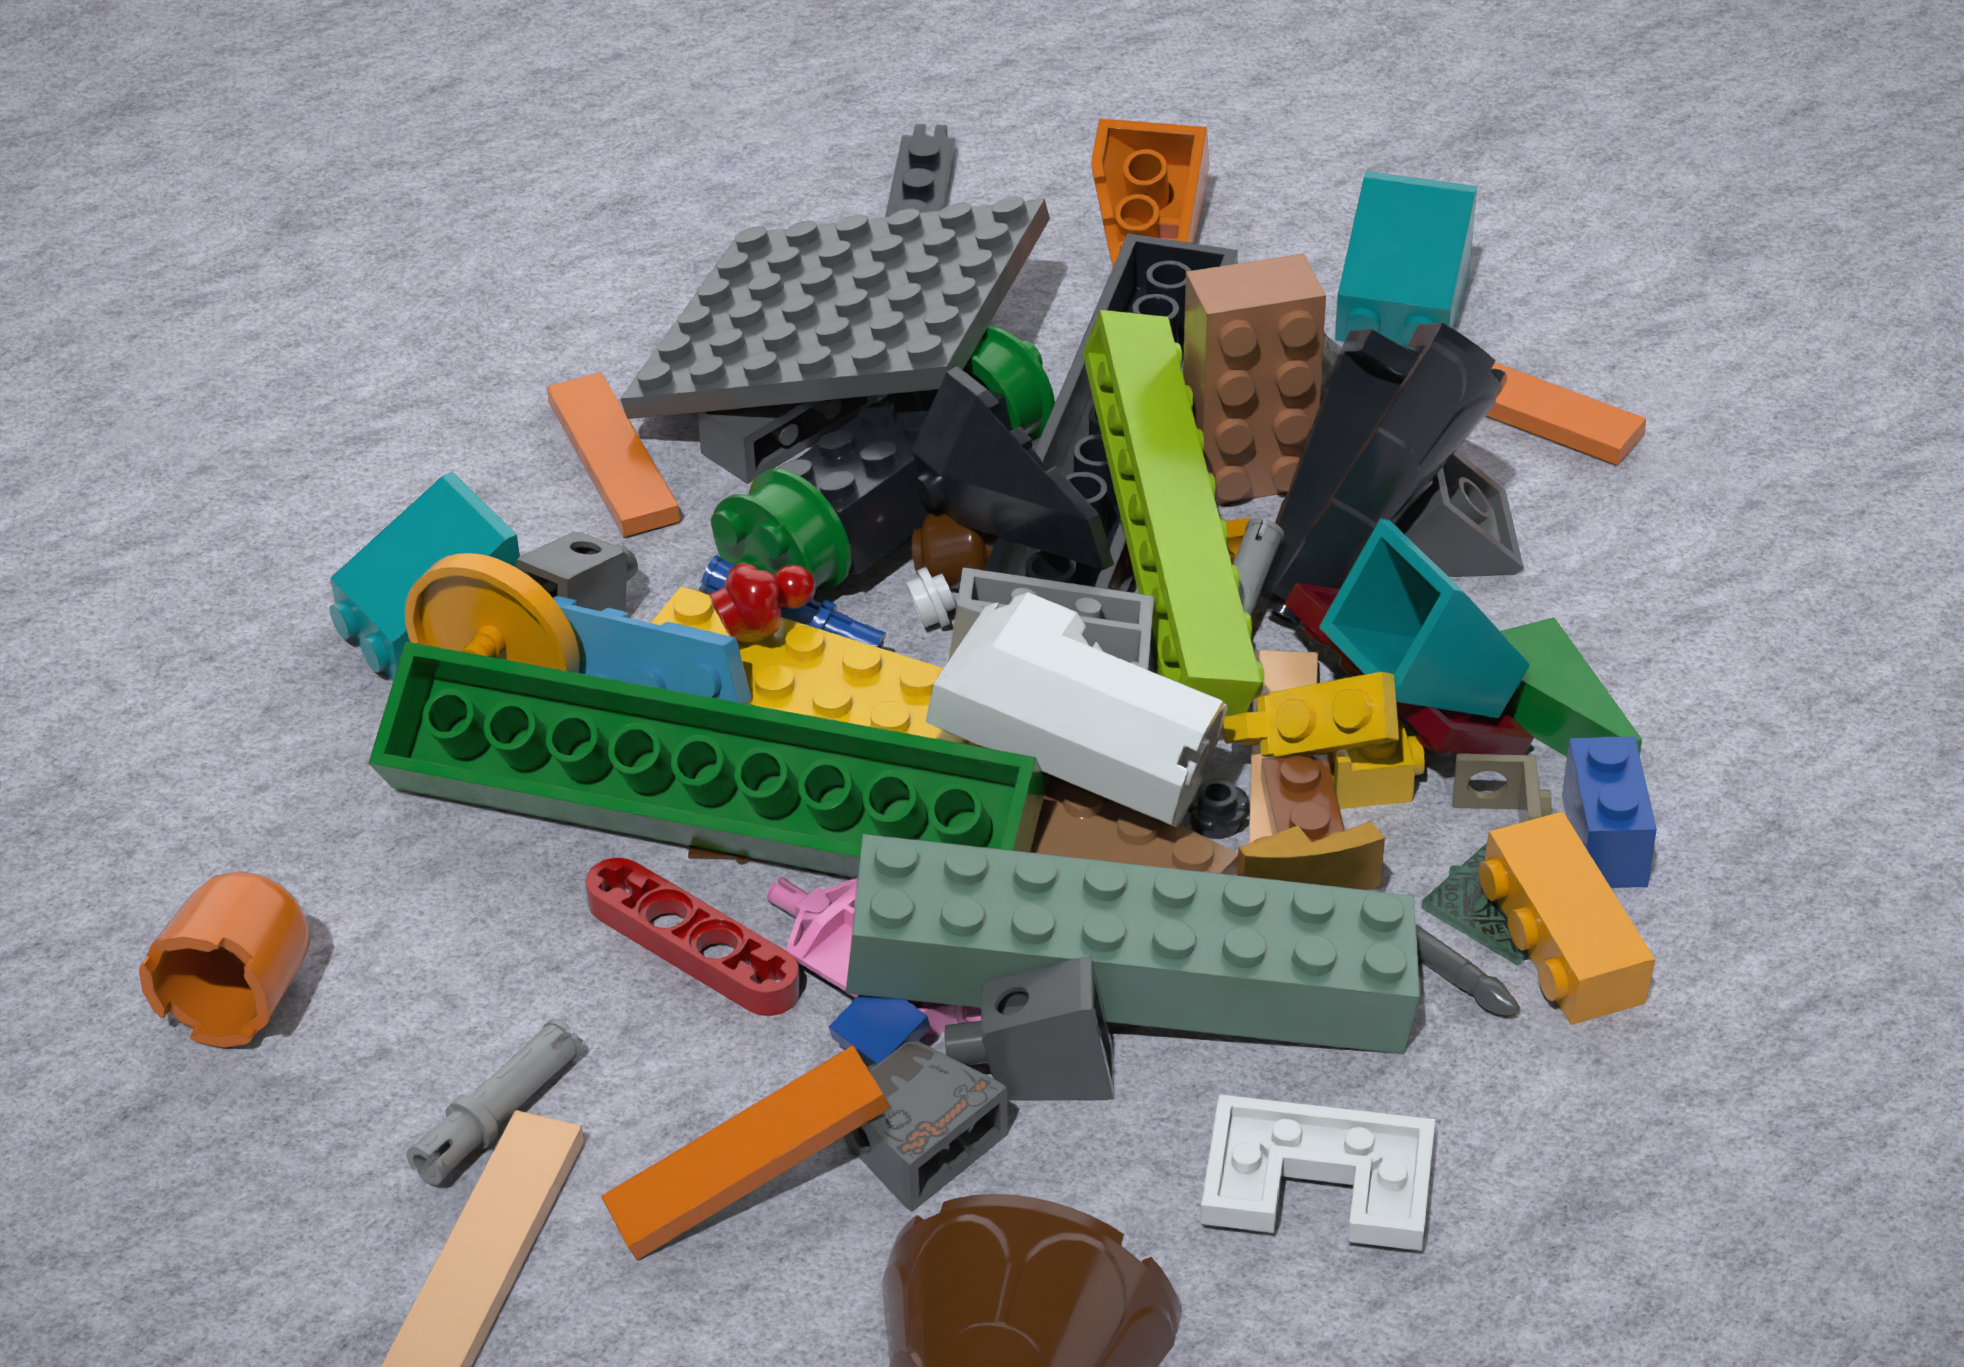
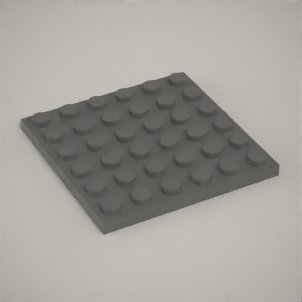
(839, 309)

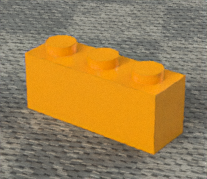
(1566, 918)

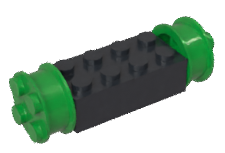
(856, 488)

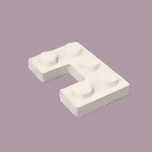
(1374, 1151)

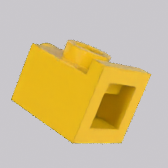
(1377, 772)

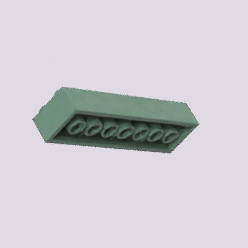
(1161, 941)

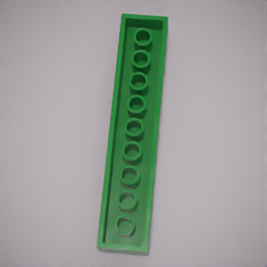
(690, 764)

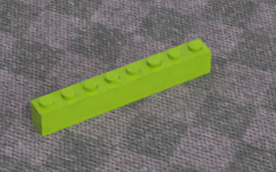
(1170, 509)

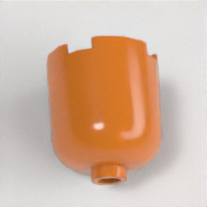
(227, 958)

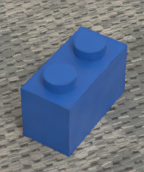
(1611, 807)

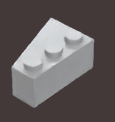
(1112, 617)

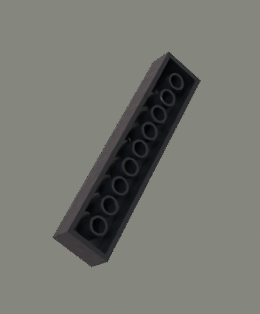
(1145, 281)

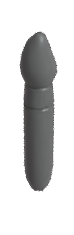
(1487, 989)

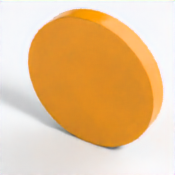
(489, 611)

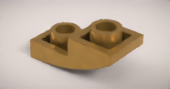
(1339, 860)

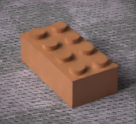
(1254, 370)

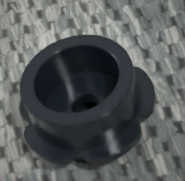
(1218, 809)

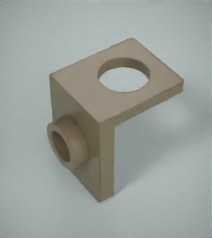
(1518, 792)

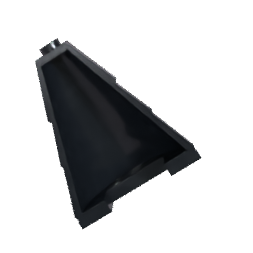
(1376, 448)

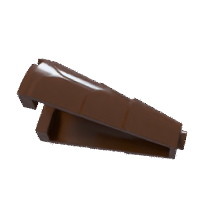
(1022, 1288)

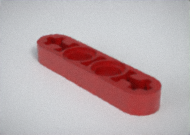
(700, 927)

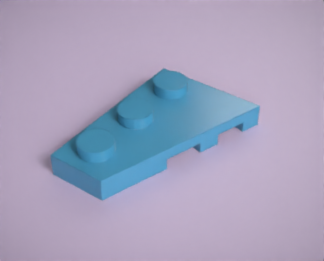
(655, 654)

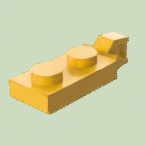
(1320, 717)

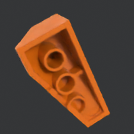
(1149, 180)

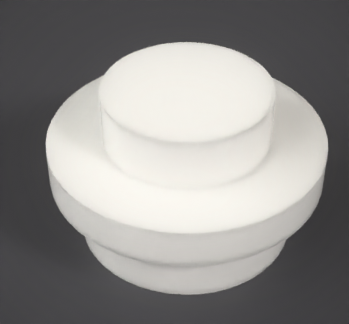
(931, 598)

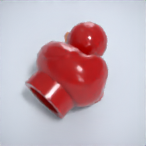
(754, 598)

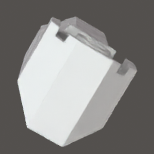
(1091, 719)

